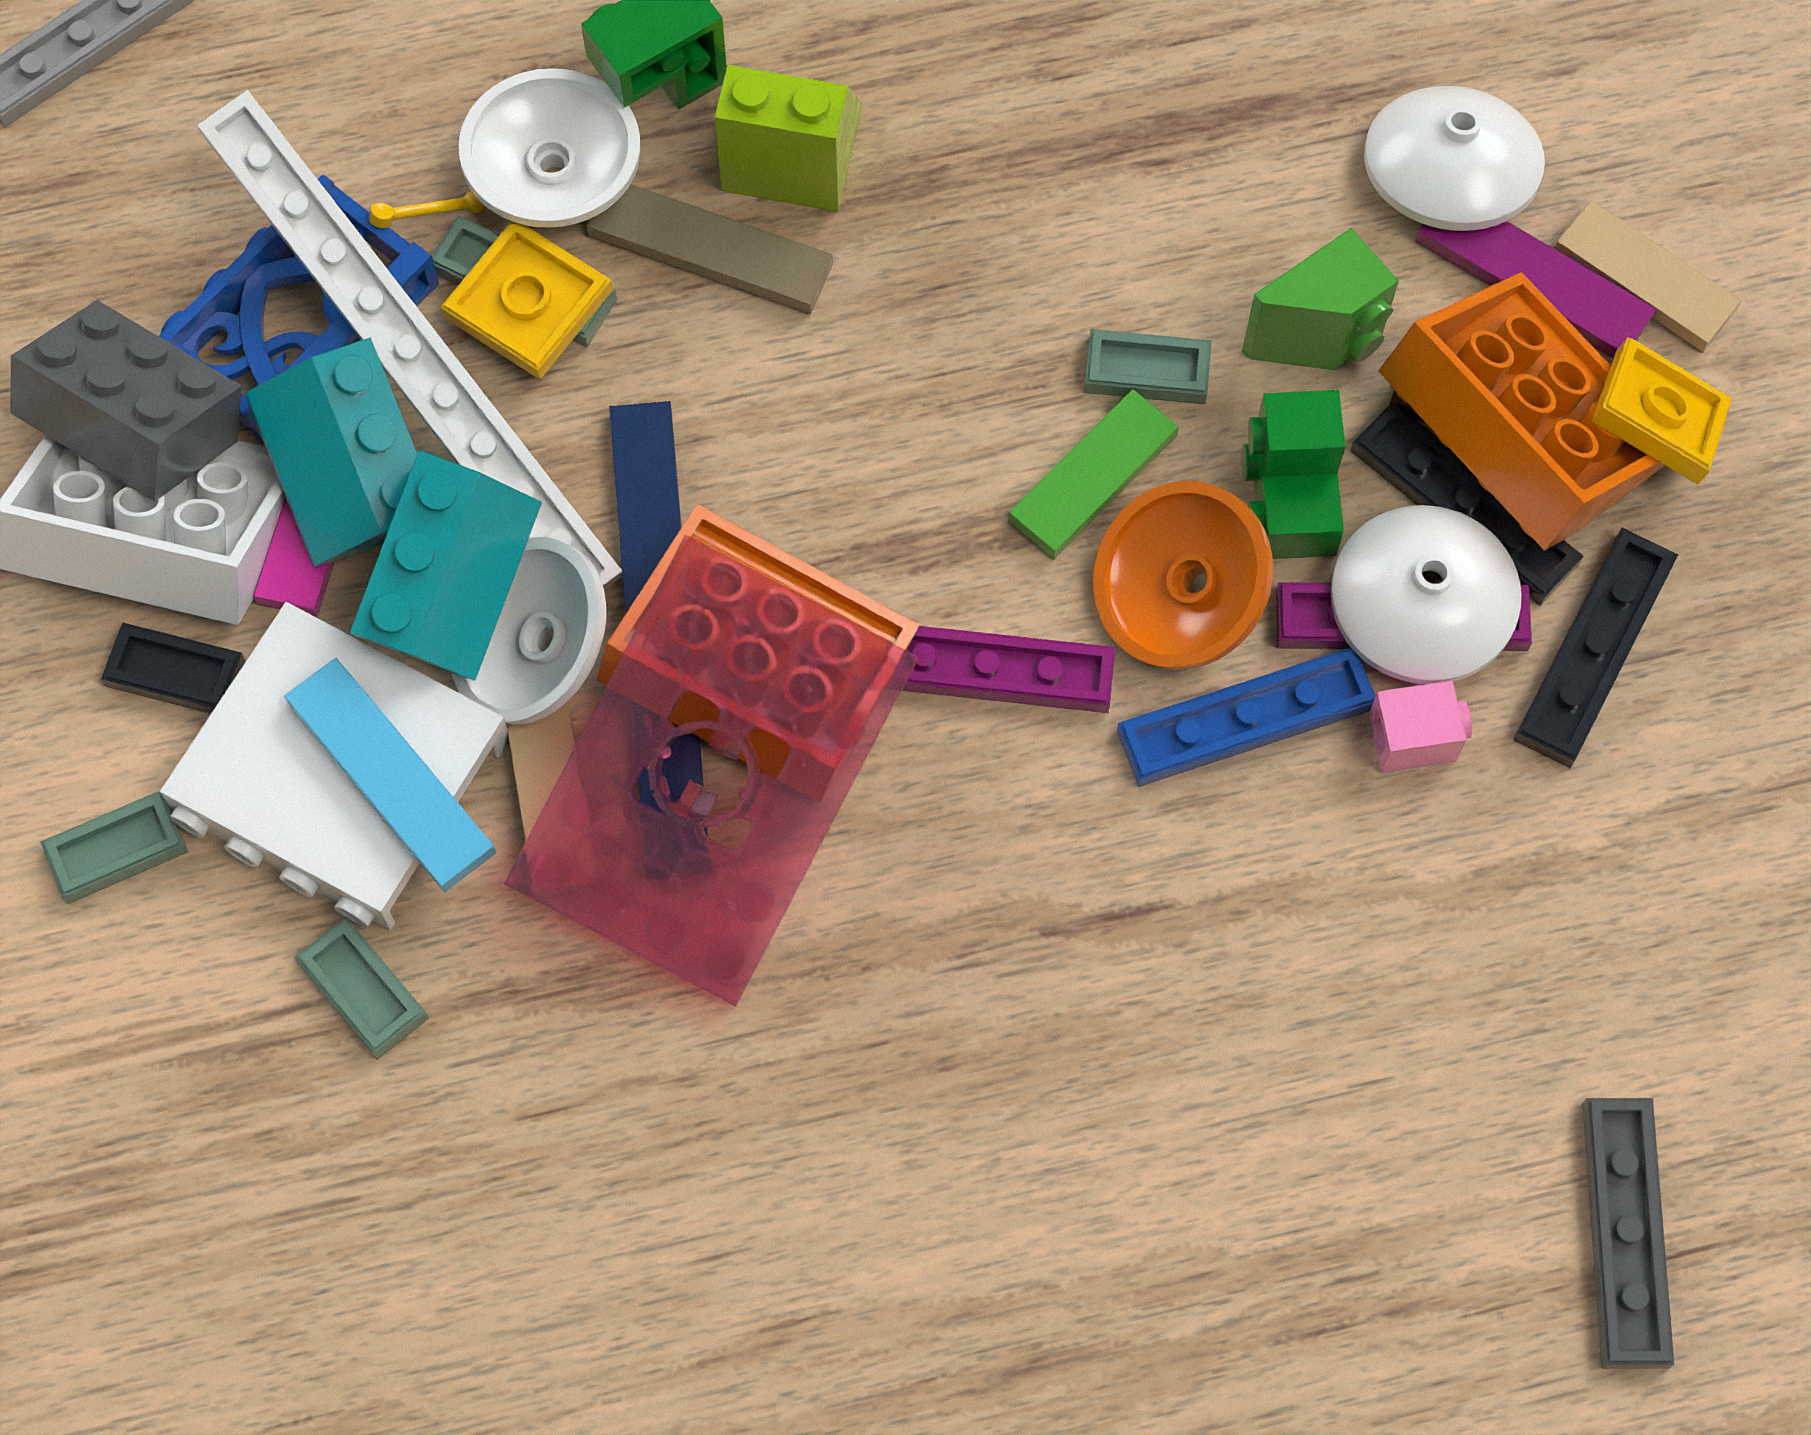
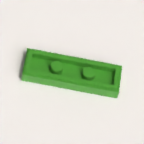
(1093, 474)

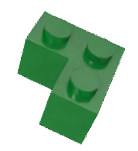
(657, 46)
(1295, 470)

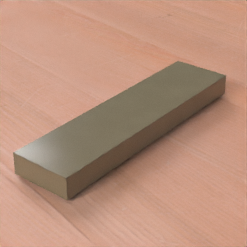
(714, 247)

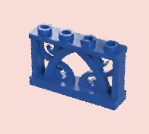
(270, 265)

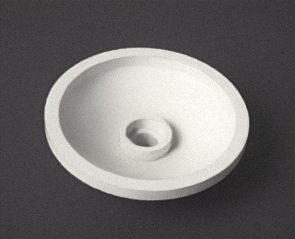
(542, 124)
(1454, 158)
(1419, 627)
(543, 635)

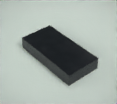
(170, 668)

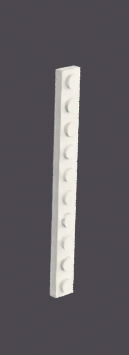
(382, 310)

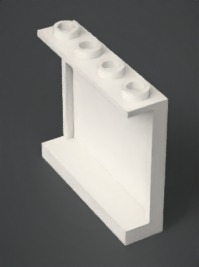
(284, 799)

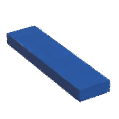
(1246, 716)

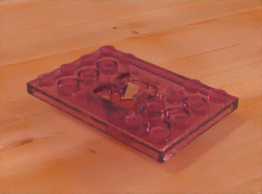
(655, 874)

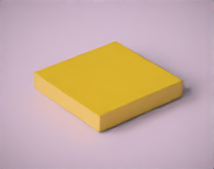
(526, 299)
(1662, 410)

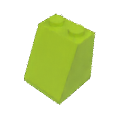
(785, 137)

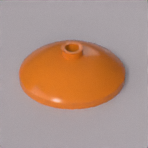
(1150, 567)

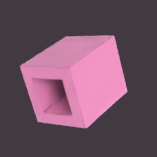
(1419, 726)

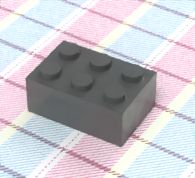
(125, 399)

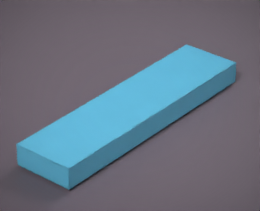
(390, 774)

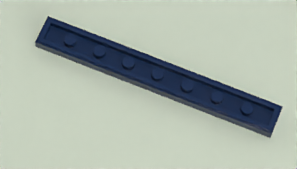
(647, 526)

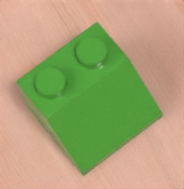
(1323, 308)

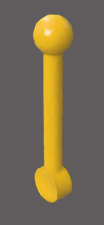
(382, 214)

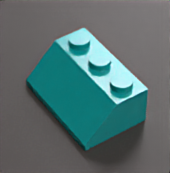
(336, 448)
(446, 566)

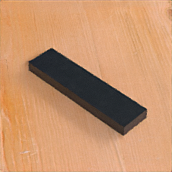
(1434, 476)
(1595, 647)

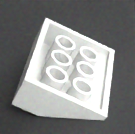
(184, 552)

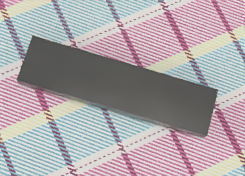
(1627, 1234)

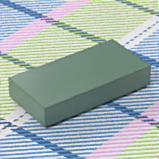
(1149, 364)
(113, 847)
(361, 988)

